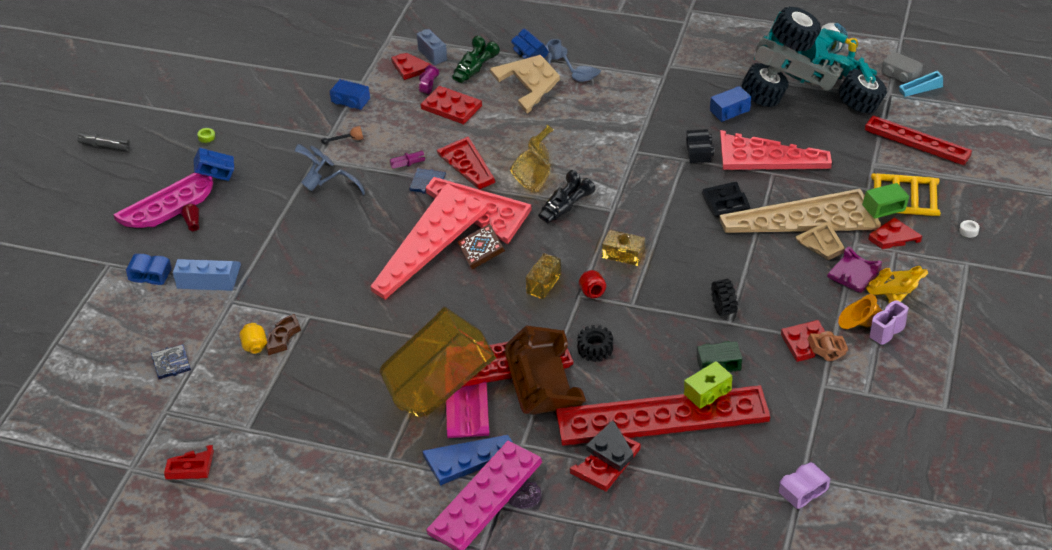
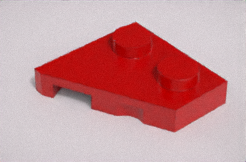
(409, 65)

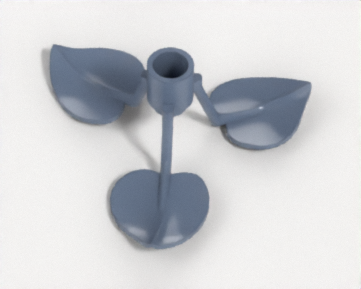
(557, 51)
(313, 177)

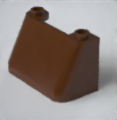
(539, 372)

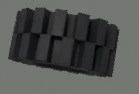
(724, 297)
(595, 335)

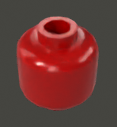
(592, 284)

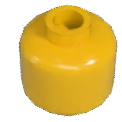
(253, 338)

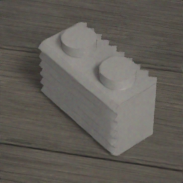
(901, 67)

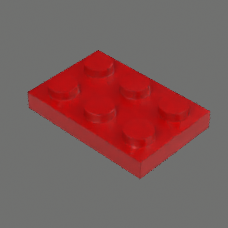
(451, 104)

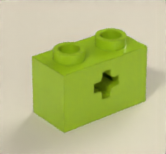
(708, 385)

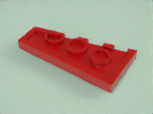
(468, 162)

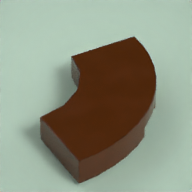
(280, 335)

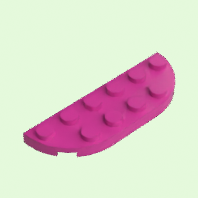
(166, 202)

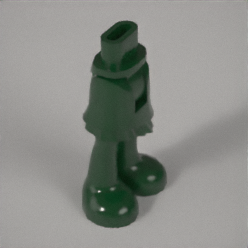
(470, 63)

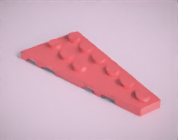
(768, 154)
(503, 213)

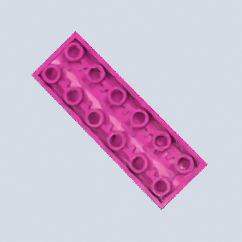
(468, 412)

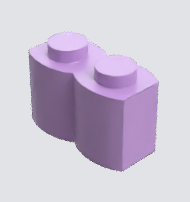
(889, 322)
(804, 485)

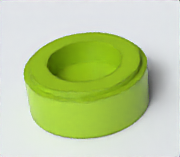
(206, 135)

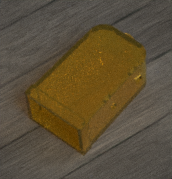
(435, 363)

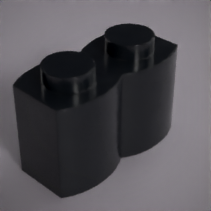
(699, 145)

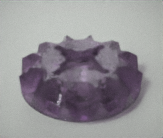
(526, 501)

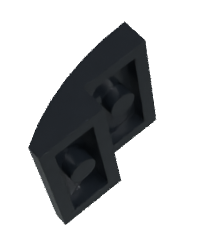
(725, 199)

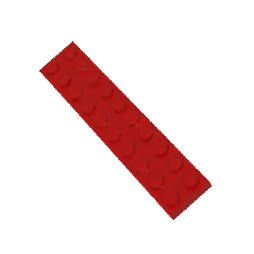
(662, 415)

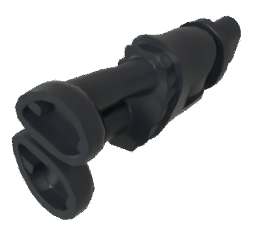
(560, 202)

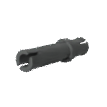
(97, 140)

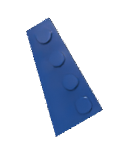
(462, 459)

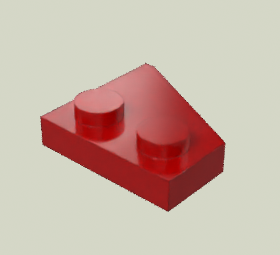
(893, 234)
(190, 465)

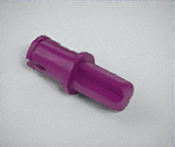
(407, 159)

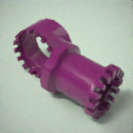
(427, 79)

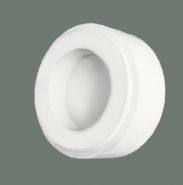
(969, 228)

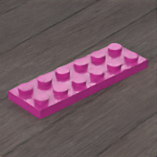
(484, 496)

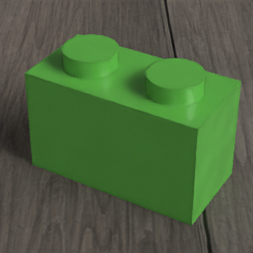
(885, 200)

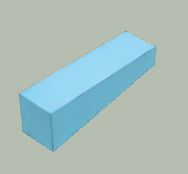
(922, 84)

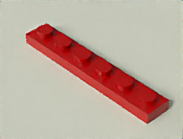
(918, 140)

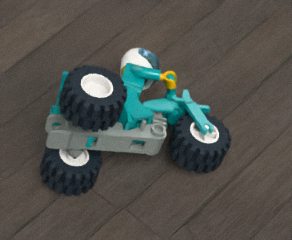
(809, 55)

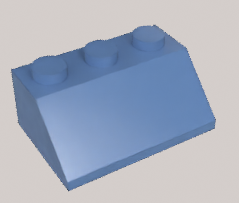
(206, 274)

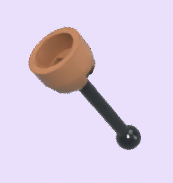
(355, 133)

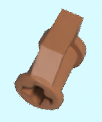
(828, 342)

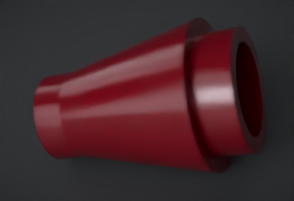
(191, 216)

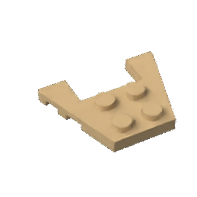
(534, 74)

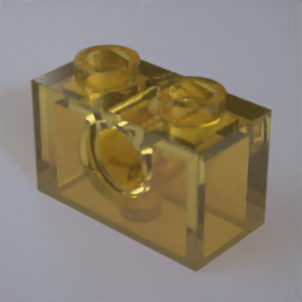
(623, 247)
(543, 276)

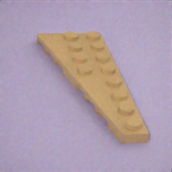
(841, 209)

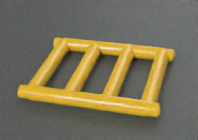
(914, 180)

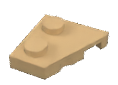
(822, 241)

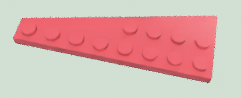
(439, 226)

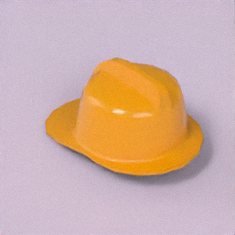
(859, 313)

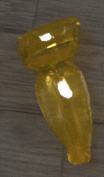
(533, 165)

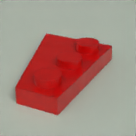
(598, 472)

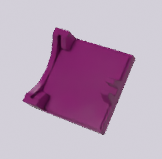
(854, 271)

